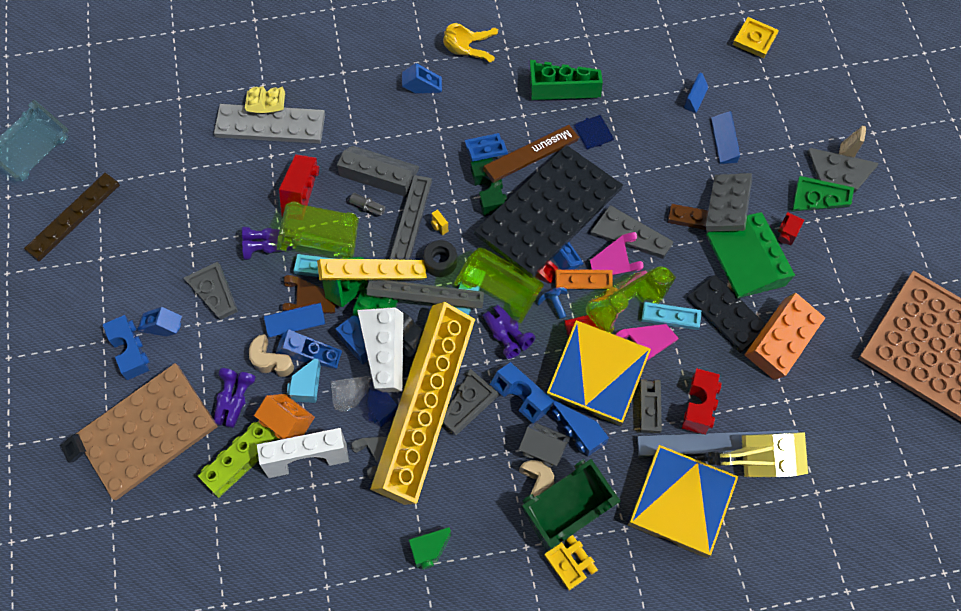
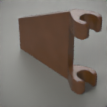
(307, 295)

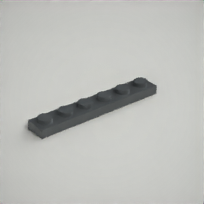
(411, 218)
(425, 293)

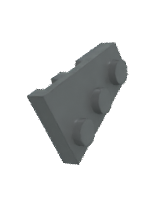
(213, 289)
(470, 401)

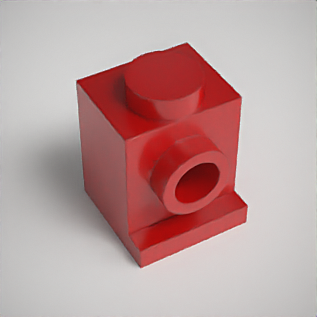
(789, 228)

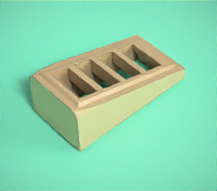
(852, 144)

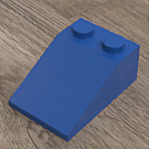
(352, 337)

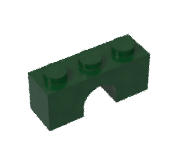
(492, 198)

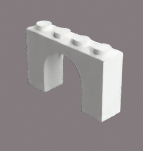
(278, 454)

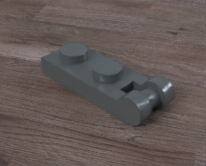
(650, 406)

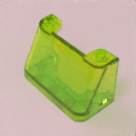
(318, 229)
(646, 285)

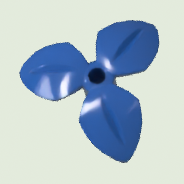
(553, 295)

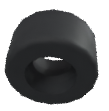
(436, 248)

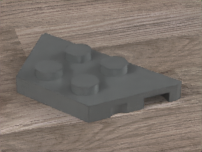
(841, 168)

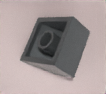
(544, 444)

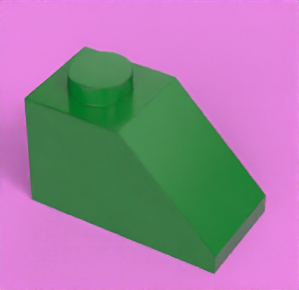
(429, 547)

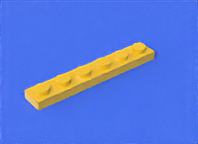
(371, 269)

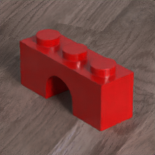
(699, 416)

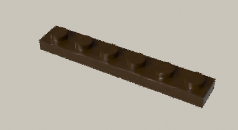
(72, 216)

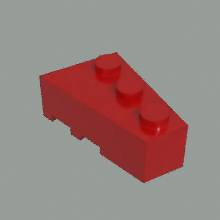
(298, 181)

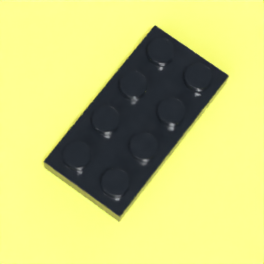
(727, 313)

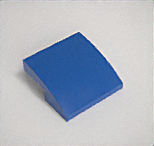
(485, 147)

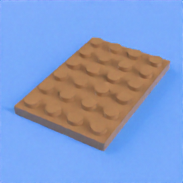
(146, 431)

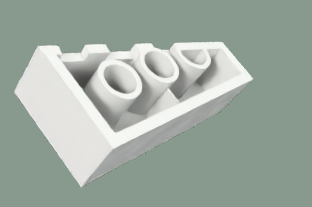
(384, 346)

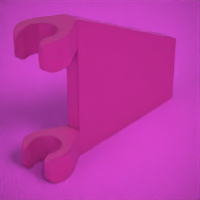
(616, 258)
(654, 337)

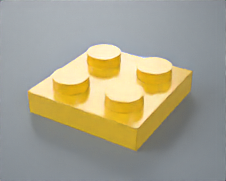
(755, 37)

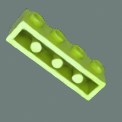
(236, 460)

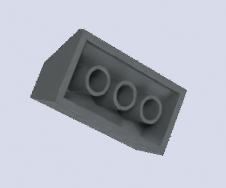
(377, 170)

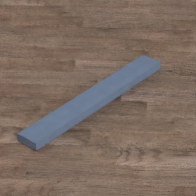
(696, 443)

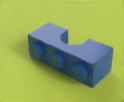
(132, 361)
(512, 381)

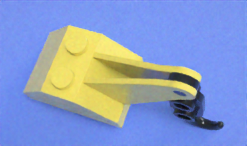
(765, 455)

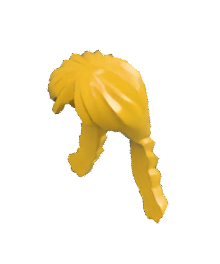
(458, 39)

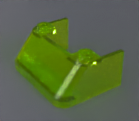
(501, 280)

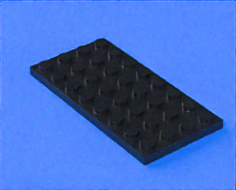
(548, 211)

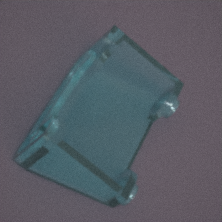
(30, 141)

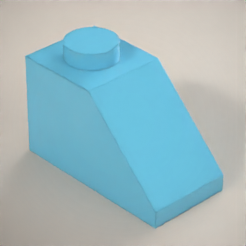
(305, 383)

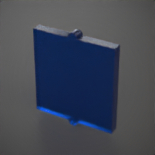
(593, 132)

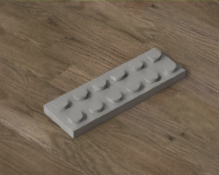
(281, 125)

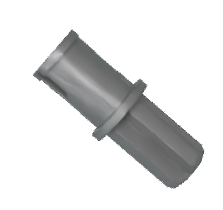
(367, 204)

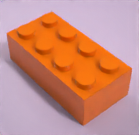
(785, 336)

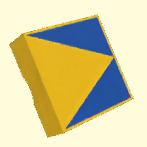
(598, 372)
(683, 501)

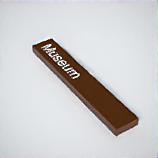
(530, 153)

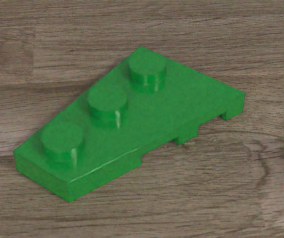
(819, 194)

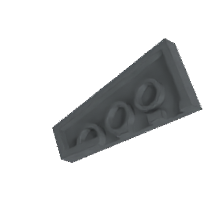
(616, 223)

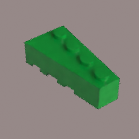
(564, 82)

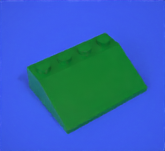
(751, 257)

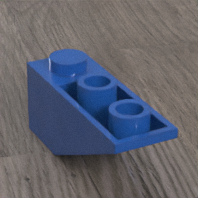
(306, 349)
(585, 431)

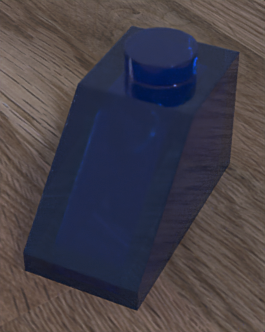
(380, 406)

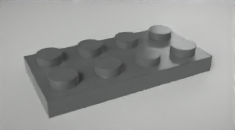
(729, 202)

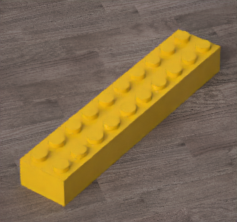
(423, 405)

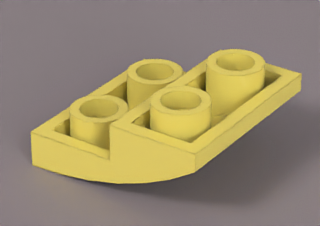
(264, 102)

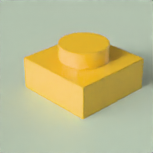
(439, 222)

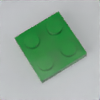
(370, 302)

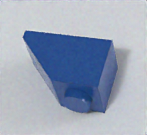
(421, 80)
(160, 322)

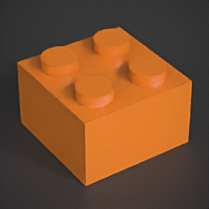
(283, 416)

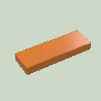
(584, 279)

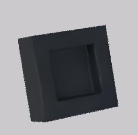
(73, 448)

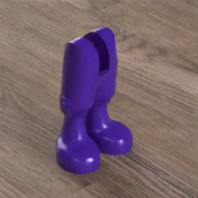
(269, 244)
(505, 324)
(226, 401)

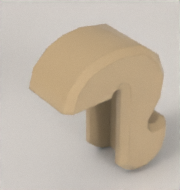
(269, 362)
(538, 471)

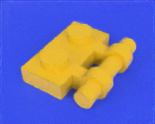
(566, 567)

